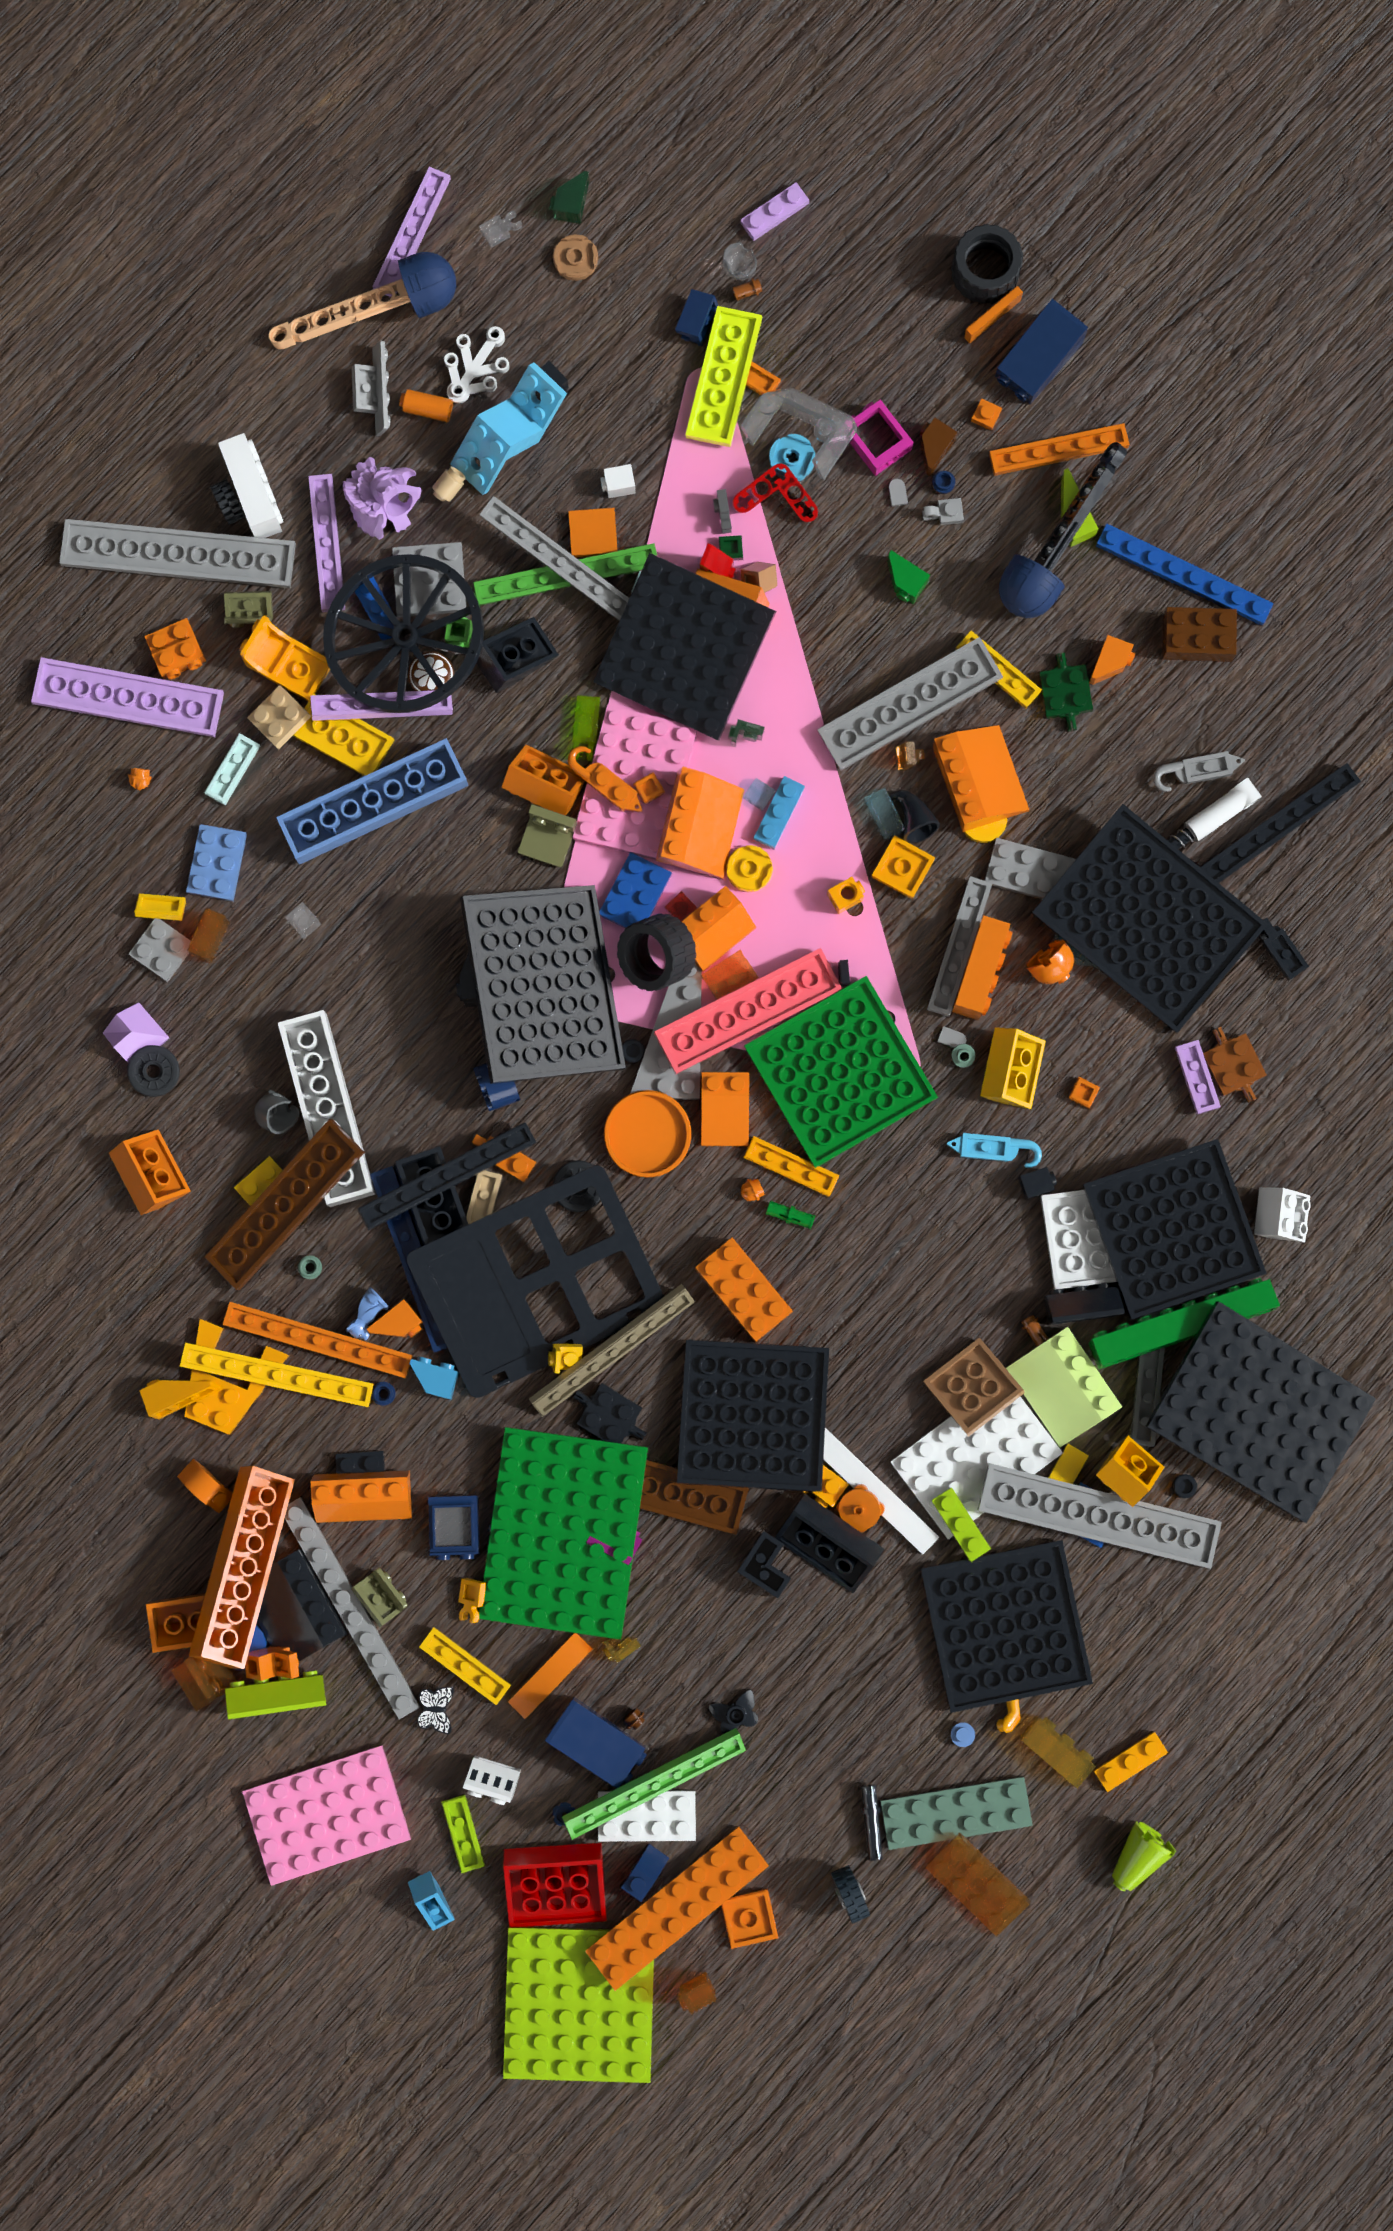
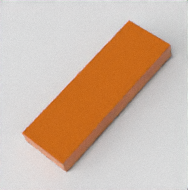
(993, 314)

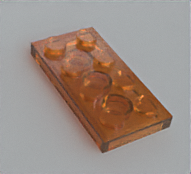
(978, 1884)

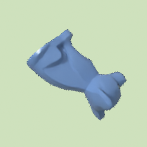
(368, 1308)

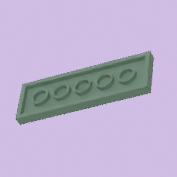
(962, 1809)

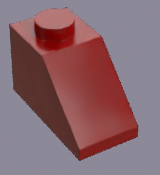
(717, 562)

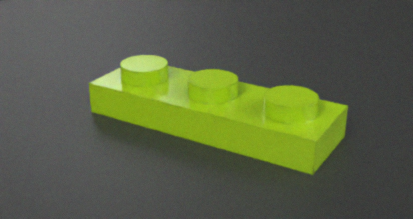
(961, 1524)

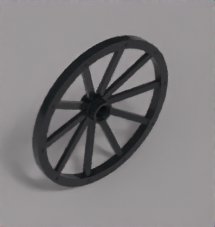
(402, 629)

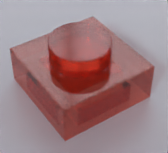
(680, 906)

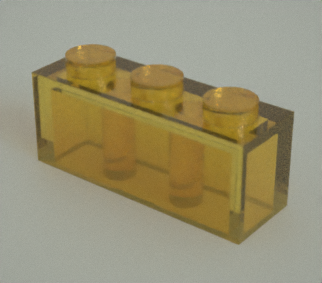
(1058, 1751)

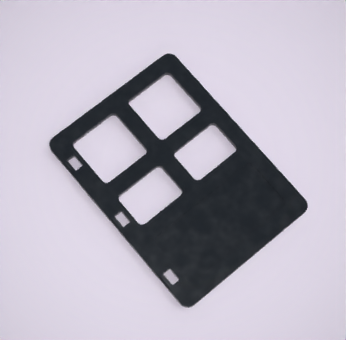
(484, 1305)

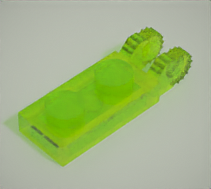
(586, 723)

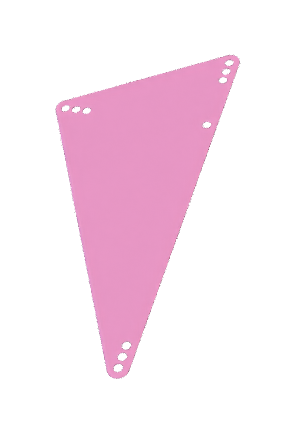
(819, 839)

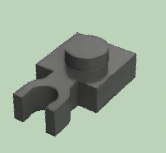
(721, 505)

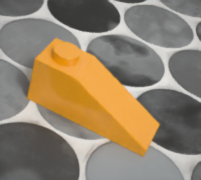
(168, 1396)

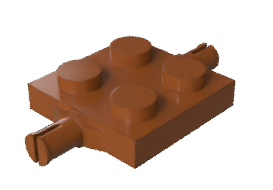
(1234, 1064)

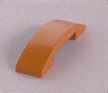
(550, 1675)

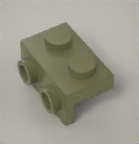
(247, 607)
(380, 1597)

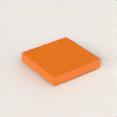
(592, 532)
(749, 1918)

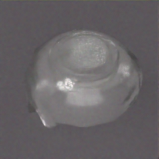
(739, 261)

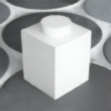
(618, 481)

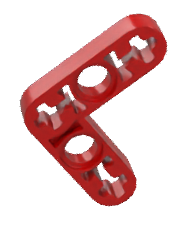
(783, 487)

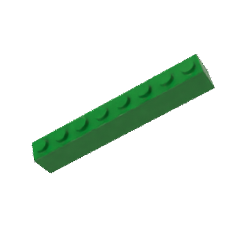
(1178, 1325)

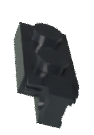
(1283, 950)

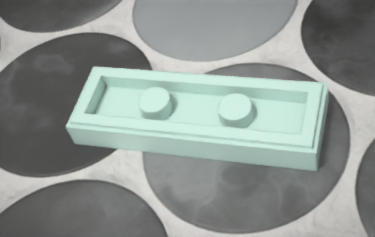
(232, 769)

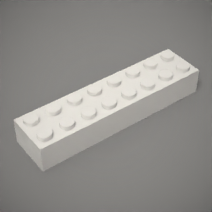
(324, 1094)

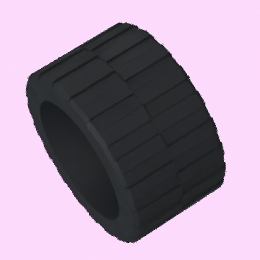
(991, 238)
(636, 959)

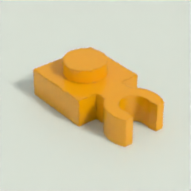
(472, 1596)

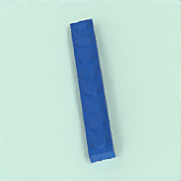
(1184, 574)

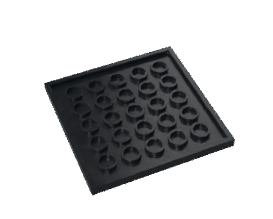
(684, 646)
(1174, 1229)
(753, 1416)
(1006, 1626)

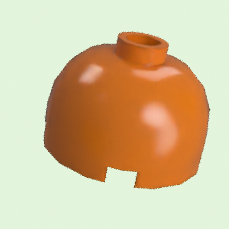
(1052, 964)

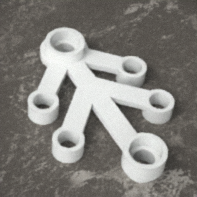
(474, 367)

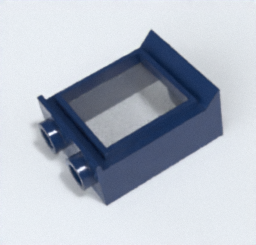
(453, 1527)

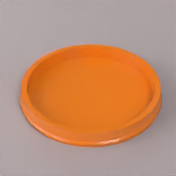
(647, 1133)

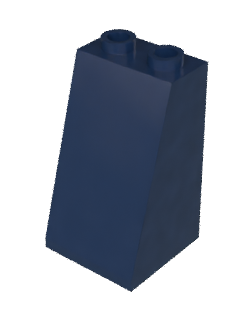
(1041, 352)
(596, 1743)

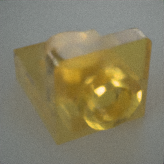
(626, 1648)

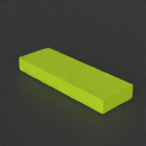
(463, 1833)

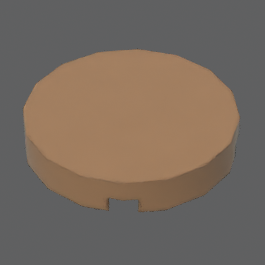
(575, 257)

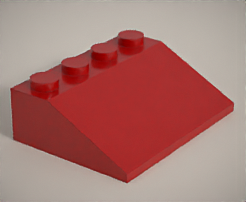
(555, 1885)

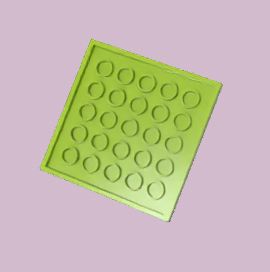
(568, 2017)

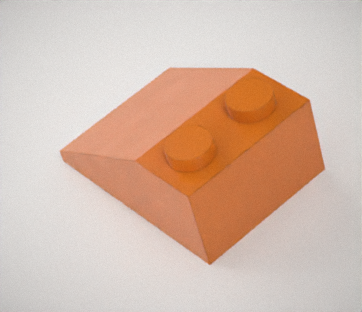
(725, 1109)

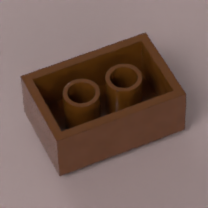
(1199, 634)

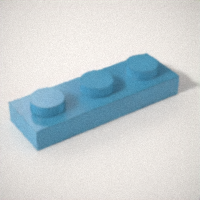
(779, 812)

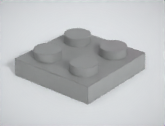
(161, 949)

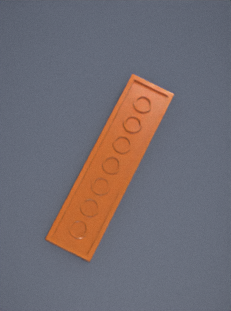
(676, 1908)

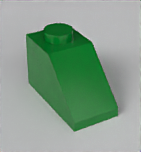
(906, 578)

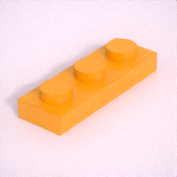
(1130, 1761)

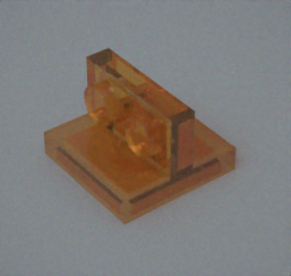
(202, 1681)

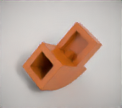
(205, 1486)
(272, 1662)

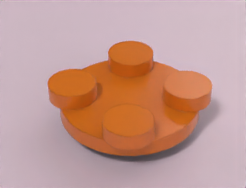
(860, 1508)

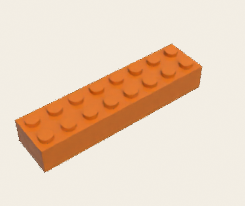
(241, 1567)

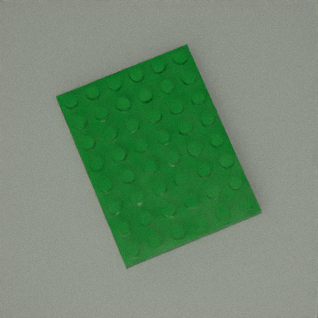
(545, 1509)

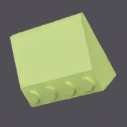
(1064, 1387)

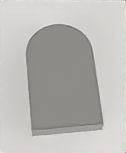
(897, 493)
(951, 1037)

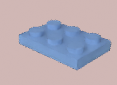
(216, 862)

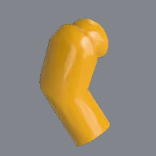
(1011, 1719)

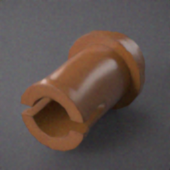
(747, 289)
(1034, 1330)

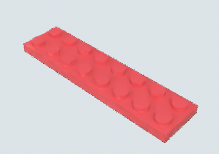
(747, 1011)

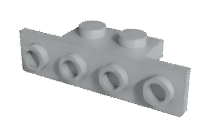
(370, 388)

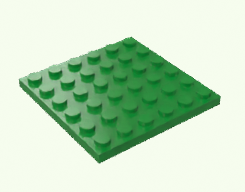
(840, 1072)

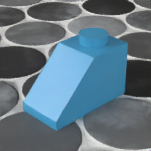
(430, 1901)

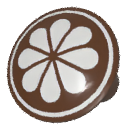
(419, 677)

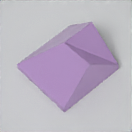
(133, 1030)

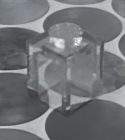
(303, 920)

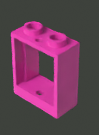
(891, 455)

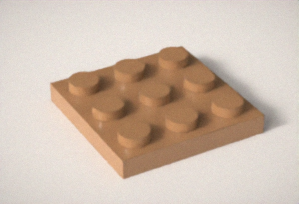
(974, 1387)

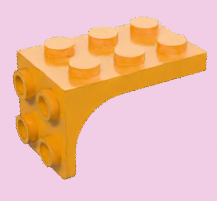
(284, 659)

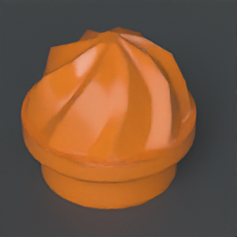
(139, 778)
(752, 1190)

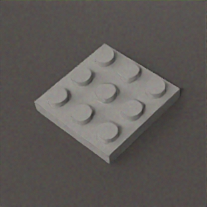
(424, 580)

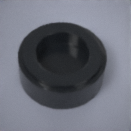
(633, 1051)
(1184, 1486)

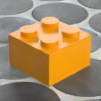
(1130, 1471)

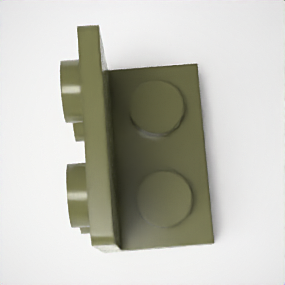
(547, 836)

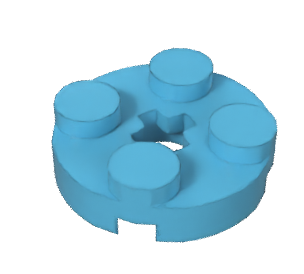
(786, 446)

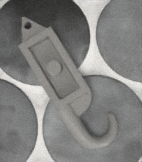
(1199, 769)

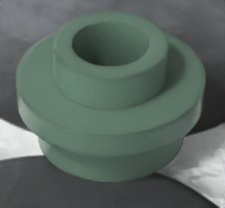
(963, 1048)
(304, 1262)

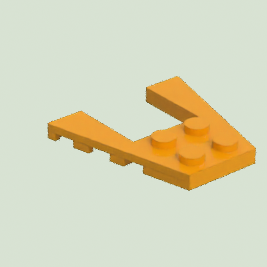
(228, 1405)

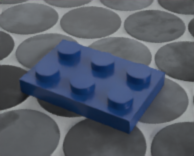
(635, 891)

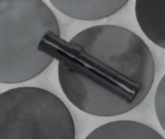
(871, 1818)

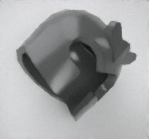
(274, 1114)

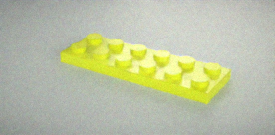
(723, 376)

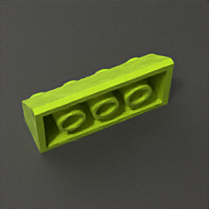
(275, 1696)

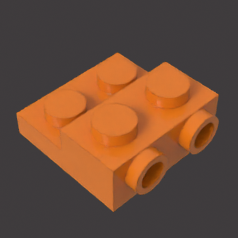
(175, 649)

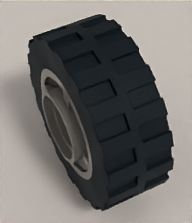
(850, 1894)

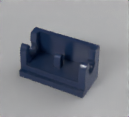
(697, 317)

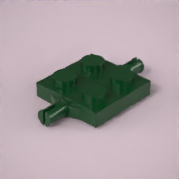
(1066, 691)

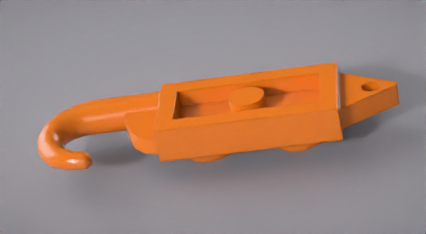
(605, 782)

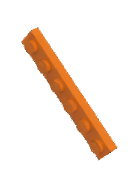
(1057, 449)

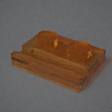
(729, 975)

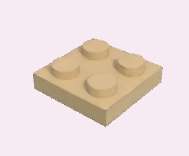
(279, 717)

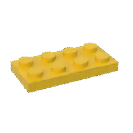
(347, 741)

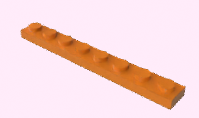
(317, 1340)

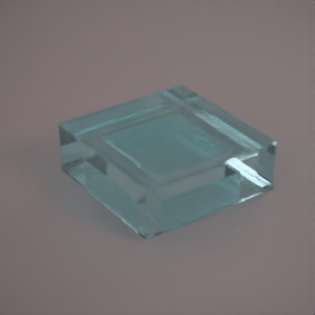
(759, 794)

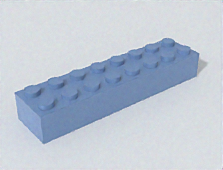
(372, 801)

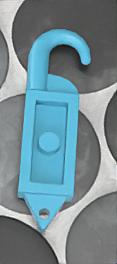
(994, 1148)

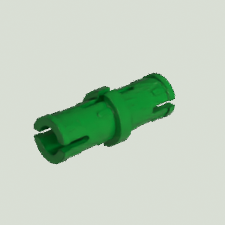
(790, 1214)

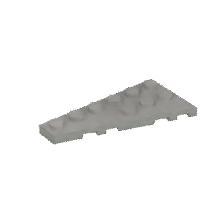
(655, 1070)

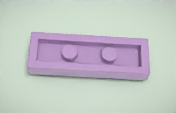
(774, 211)
(1197, 1077)

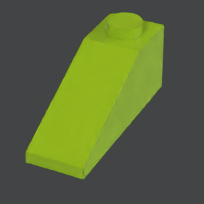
(1068, 492)

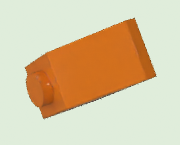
(1112, 659)
(398, 1322)

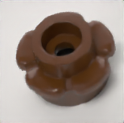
(634, 1719)

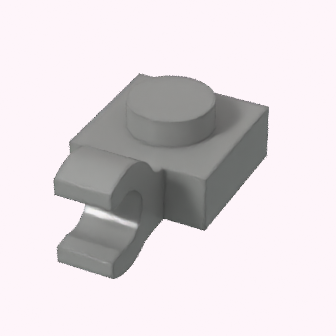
(948, 512)

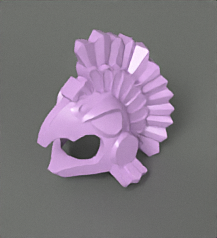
(375, 497)

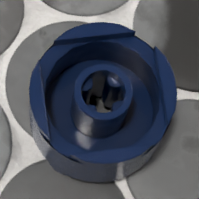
(497, 1094)

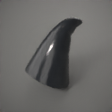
(918, 818)

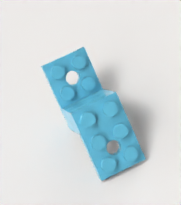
(508, 428)

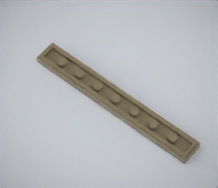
(611, 1350)

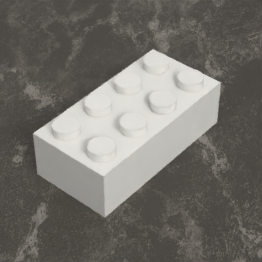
(251, 486)

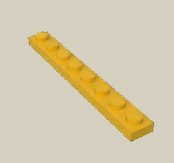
(276, 1374)

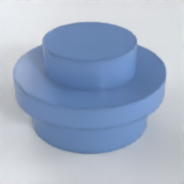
(962, 1734)

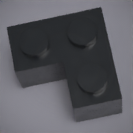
(758, 1565)

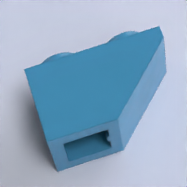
(435, 1379)

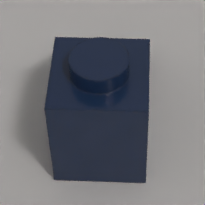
(645, 1872)

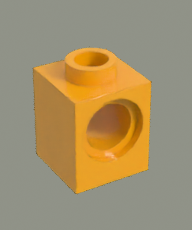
(839, 902)

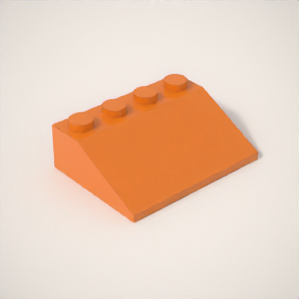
(979, 776)
(700, 823)

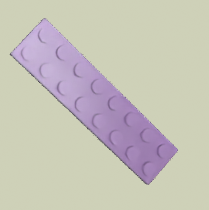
(127, 697)

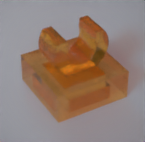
(908, 755)

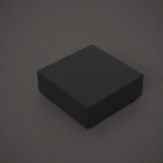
(843, 972)

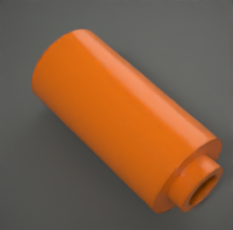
(426, 405)

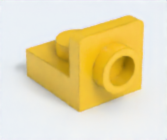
(564, 1356)

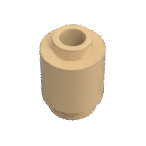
(448, 484)

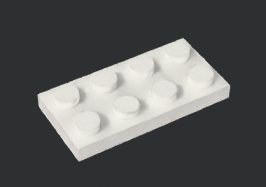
(660, 1819)

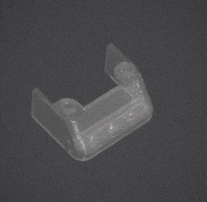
(831, 424)

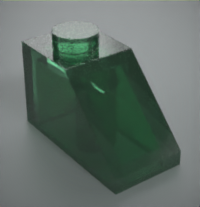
(570, 199)

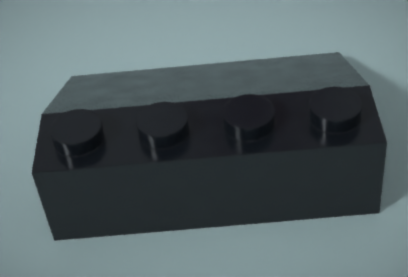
(297, 1608)

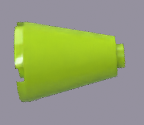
(1141, 1856)

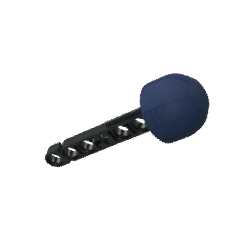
(1030, 586)

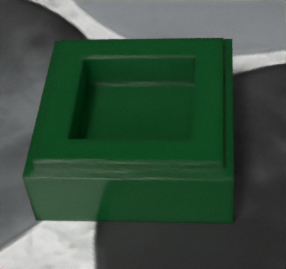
(732, 546)

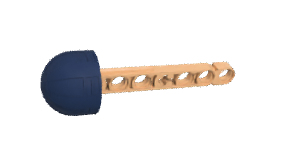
(425, 282)

